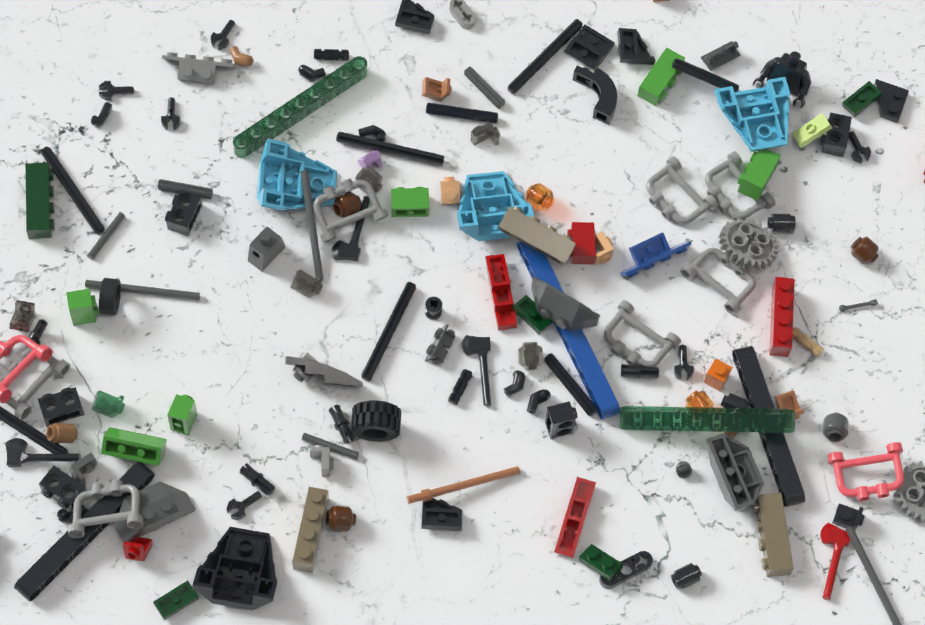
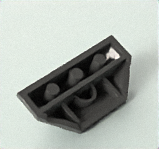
(562, 308)
(734, 471)
(158, 506)

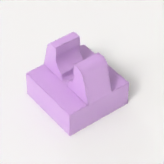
(372, 157)

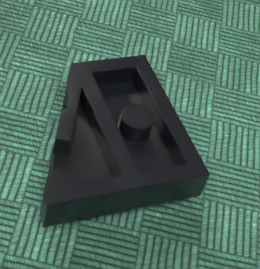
(414, 17)
(891, 101)
(441, 516)

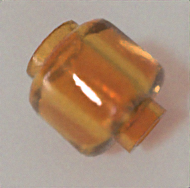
(540, 196)
(698, 399)

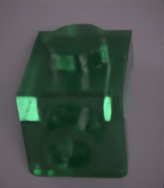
(108, 404)

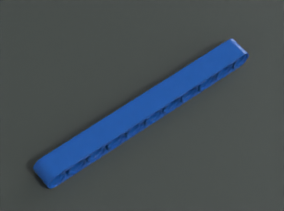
(575, 341)

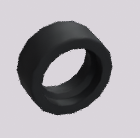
(109, 296)

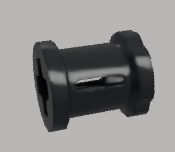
(431, 305)

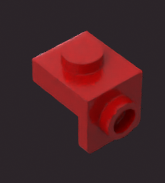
(137, 549)

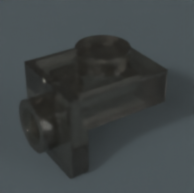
(485, 132)
(307, 284)
(23, 316)

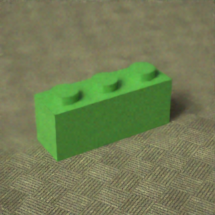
(660, 78)
(758, 173)
(133, 446)

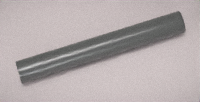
(105, 236)
(333, 447)

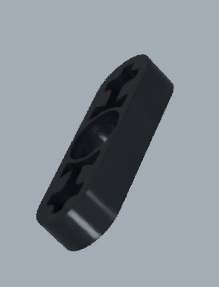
(628, 561)

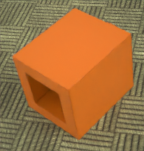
(718, 374)

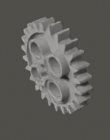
(761, 250)
(912, 486)

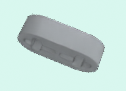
(459, 14)

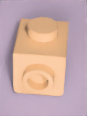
(450, 190)
(605, 247)

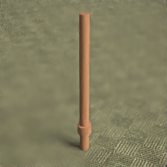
(428, 494)

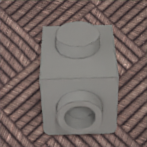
(327, 463)

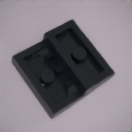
(589, 47)

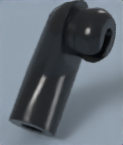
(310, 74)

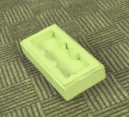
(812, 130)

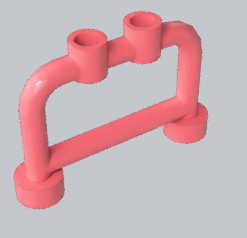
(41, 352)
(882, 489)

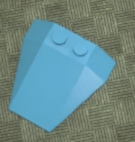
(758, 113)
(281, 181)
(485, 204)

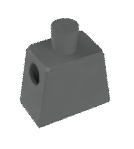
(267, 246)

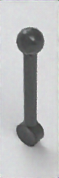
(842, 308)

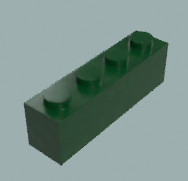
(38, 200)

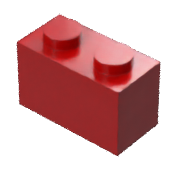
(584, 237)

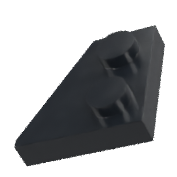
(633, 48)

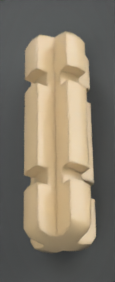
(807, 342)

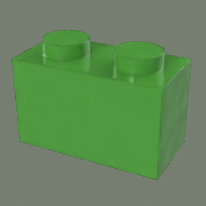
(410, 202)
(82, 307)
(182, 414)

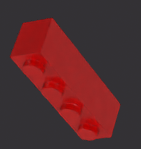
(782, 317)

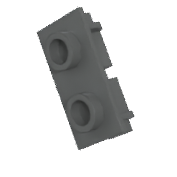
(721, 55)
(442, 338)

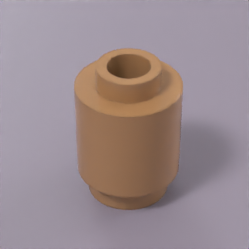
(62, 433)

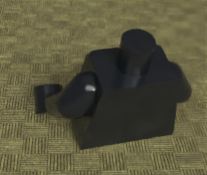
(793, 69)

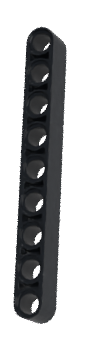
(773, 443)
(68, 548)

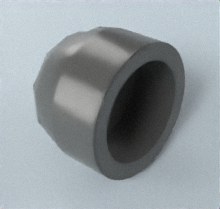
(683, 472)

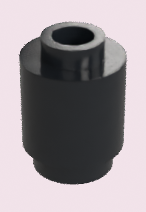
(781, 223)
(734, 401)
(686, 576)

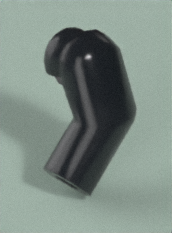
(103, 115)
(374, 131)
(38, 331)
(518, 383)
(537, 398)
(67, 517)

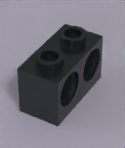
(839, 135)
(187, 213)
(62, 411)
(560, 419)
(66, 485)

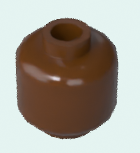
(347, 204)
(864, 250)
(340, 518)

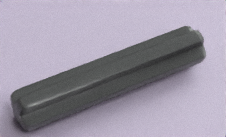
(484, 87)
(172, 186)

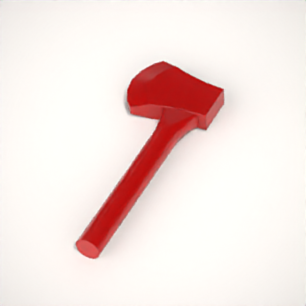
(833, 535)

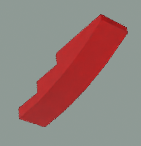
(501, 291)
(575, 517)

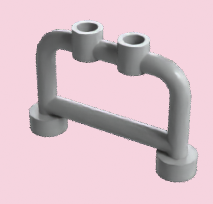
(331, 193)
(725, 204)
(669, 211)
(733, 304)
(634, 358)
(22, 408)
(97, 491)

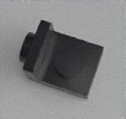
(848, 516)

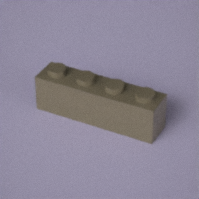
(537, 236)
(310, 529)
(773, 535)

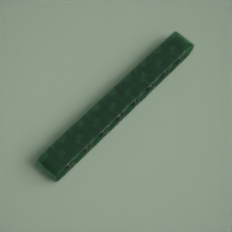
(297, 114)
(707, 419)

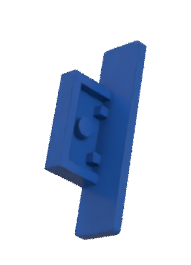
(651, 251)

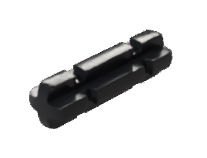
(331, 54)
(460, 387)

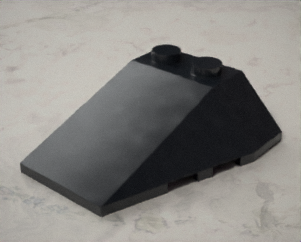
(239, 571)

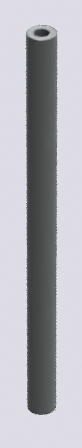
(311, 224)
(149, 290)
(873, 576)

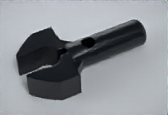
(216, 37)
(106, 85)
(170, 115)
(858, 149)
(683, 364)
(242, 505)

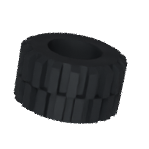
(376, 420)

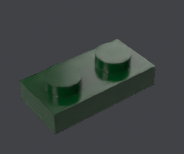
(861, 99)
(527, 311)
(600, 562)
(175, 600)

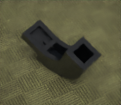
(603, 87)

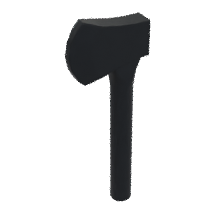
(351, 251)
(481, 345)
(16, 454)

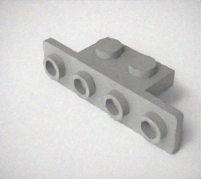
(196, 69)

